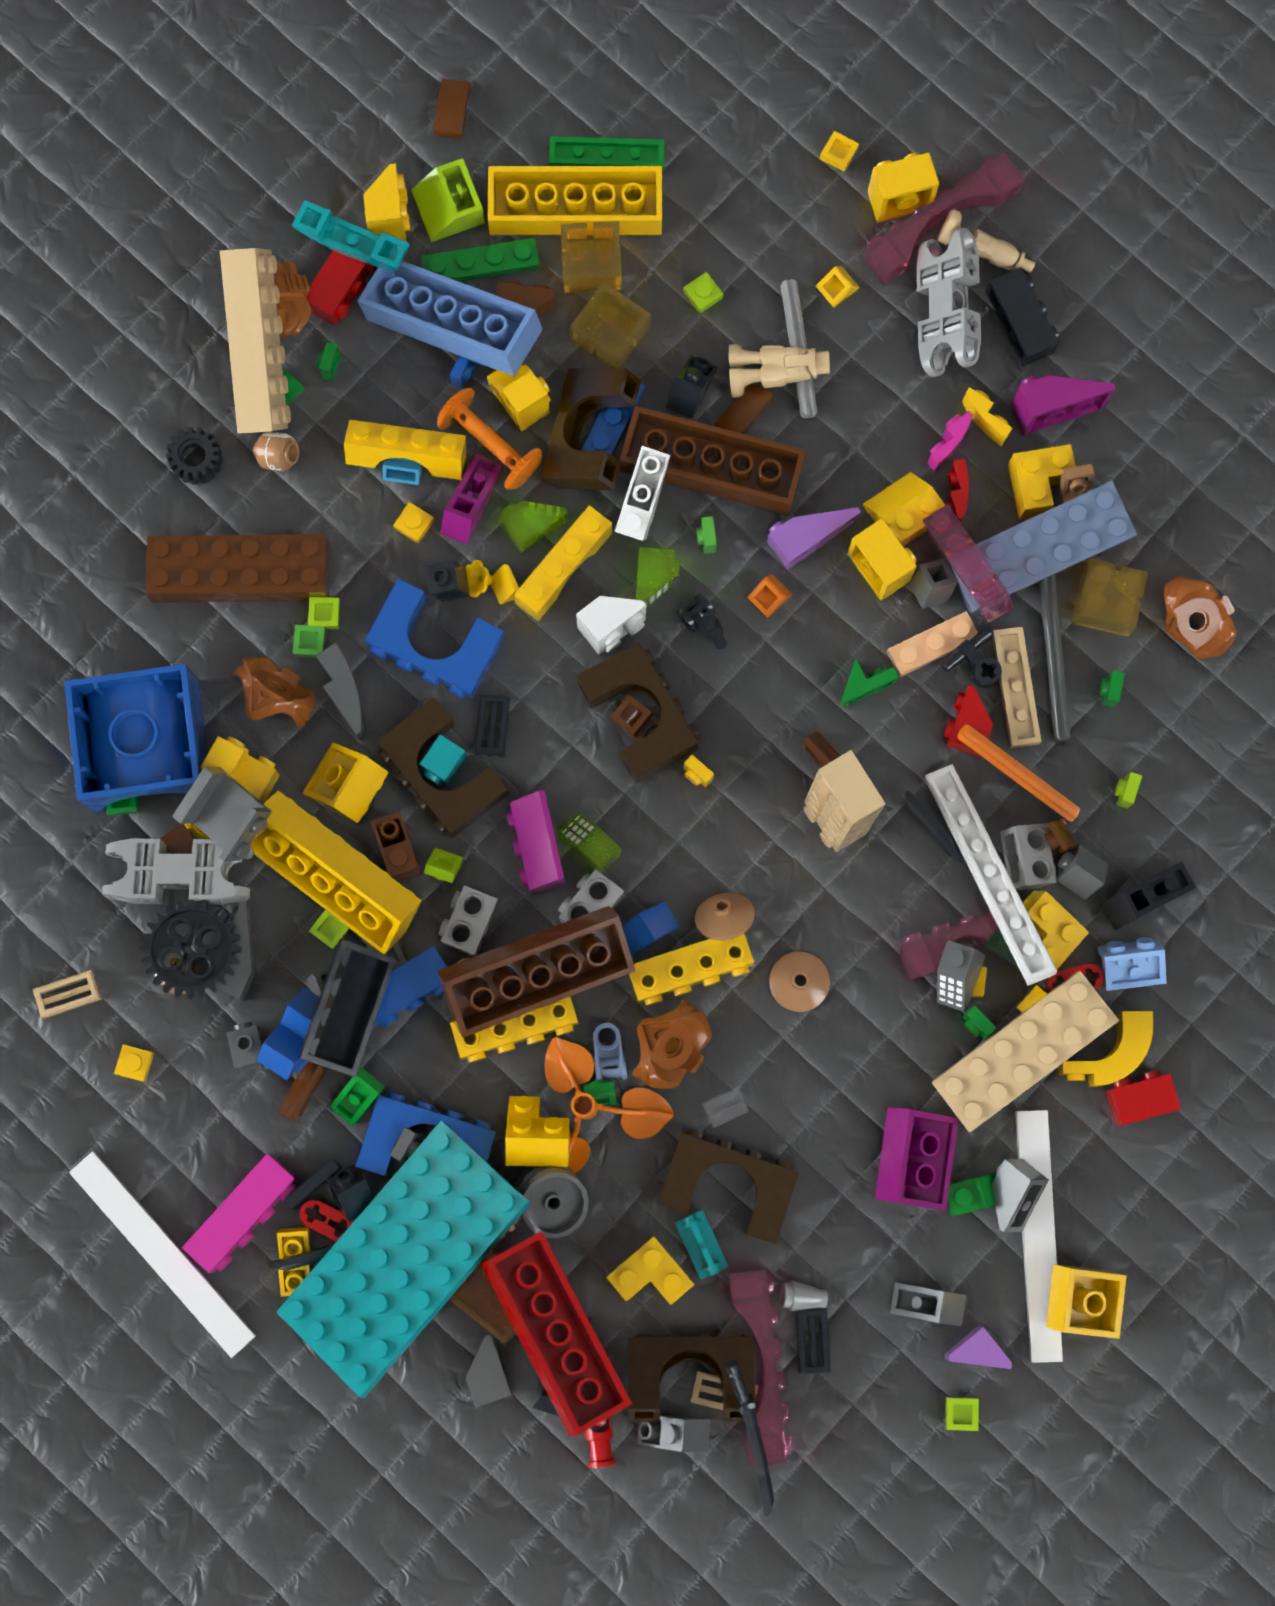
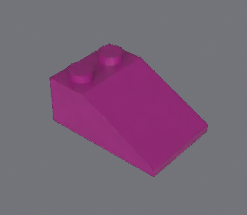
(1057, 399)

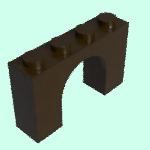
(583, 395)
(634, 671)
(454, 808)
(772, 1181)
(653, 1356)

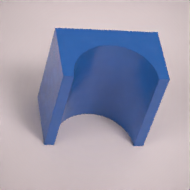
(135, 734)

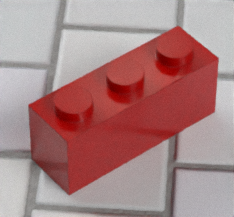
(336, 286)

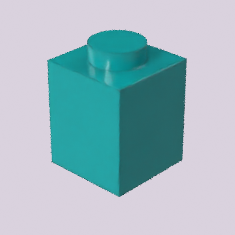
(442, 761)

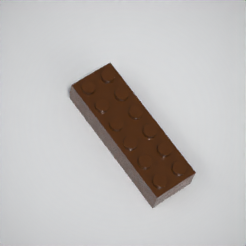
(716, 460)
(237, 568)
(536, 971)

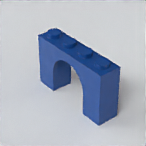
(460, 672)
(394, 1115)

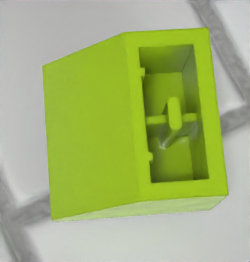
(448, 201)

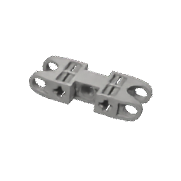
(949, 314)
(153, 871)

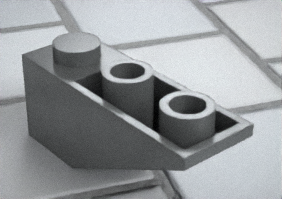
(245, 972)

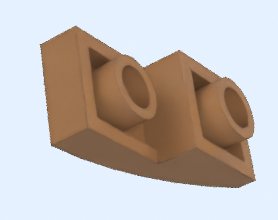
(1075, 482)

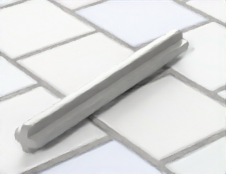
(797, 337)

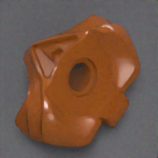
(293, 304)
(1191, 596)
(273, 691)
(671, 1046)

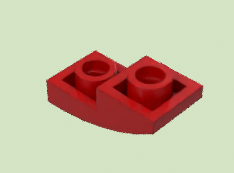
(959, 481)

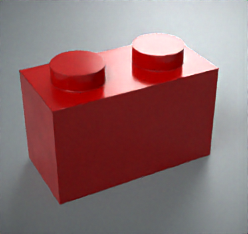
(1142, 1099)

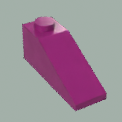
(470, 499)

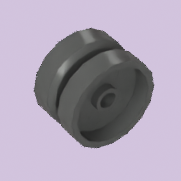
(556, 1200)

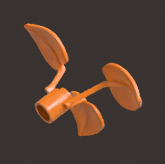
(572, 1065)

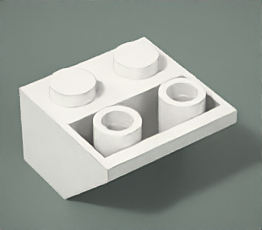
(609, 620)

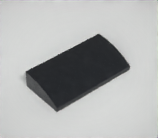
(347, 1008)

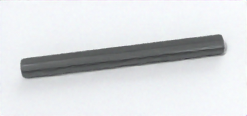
(1054, 659)

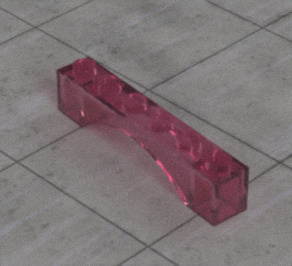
(989, 186)
(751, 1298)

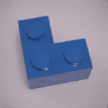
(284, 1044)

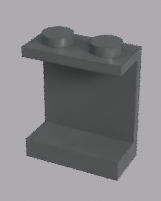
(223, 812)

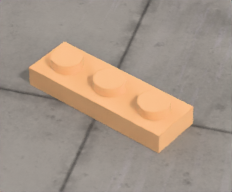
(931, 644)

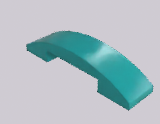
(348, 238)

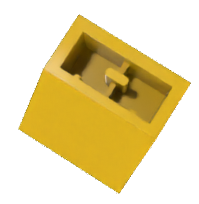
(387, 204)

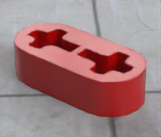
(1066, 973)
(319, 1225)

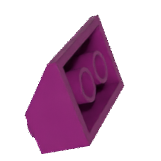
(536, 843)
(916, 1158)

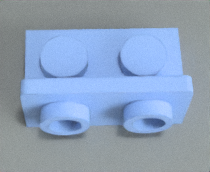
(1133, 964)

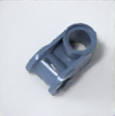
(609, 1055)

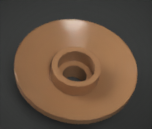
(724, 916)
(797, 997)

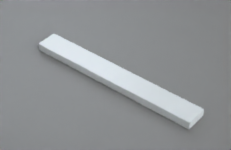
(990, 875)
(1039, 1238)
(162, 1254)

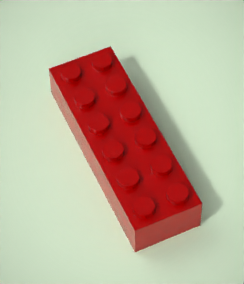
(556, 1334)

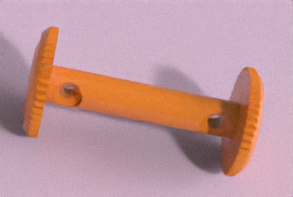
(454, 411)

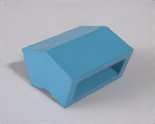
(402, 471)

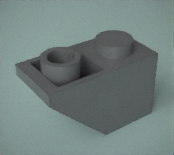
(675, 1433)

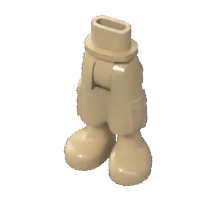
(996, 251)
(778, 368)

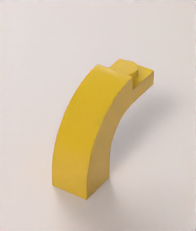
(1130, 1049)

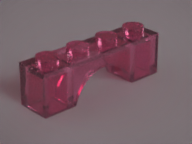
(969, 563)
(923, 954)

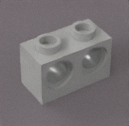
(1024, 856)
(583, 899)
(476, 923)

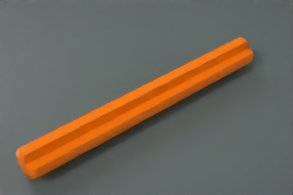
(1018, 772)

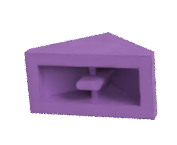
(978, 1349)

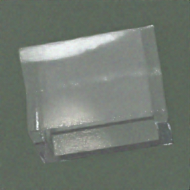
(735, 1107)

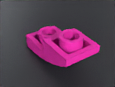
(953, 436)

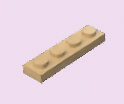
(1016, 687)

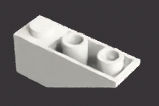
(643, 494)

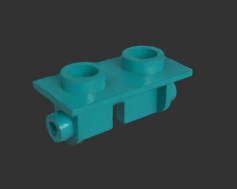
(701, 1245)

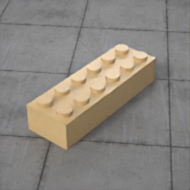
(255, 340)
(843, 802)
(1024, 1051)

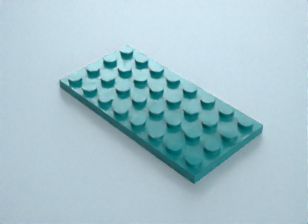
(403, 1259)

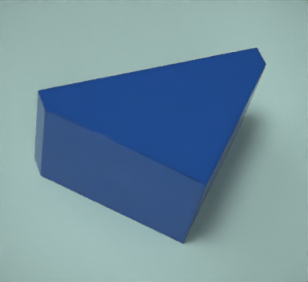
(649, 928)

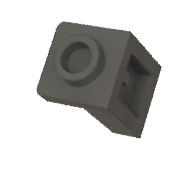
(407, 1144)

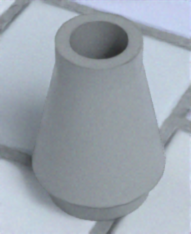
(802, 1296)

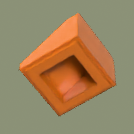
(769, 595)

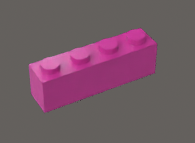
(240, 1213)

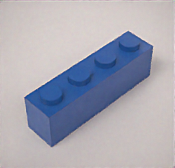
(410, 986)

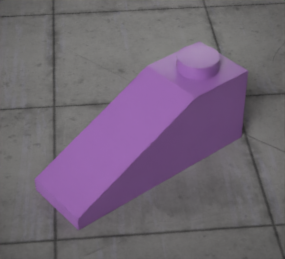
(805, 534)

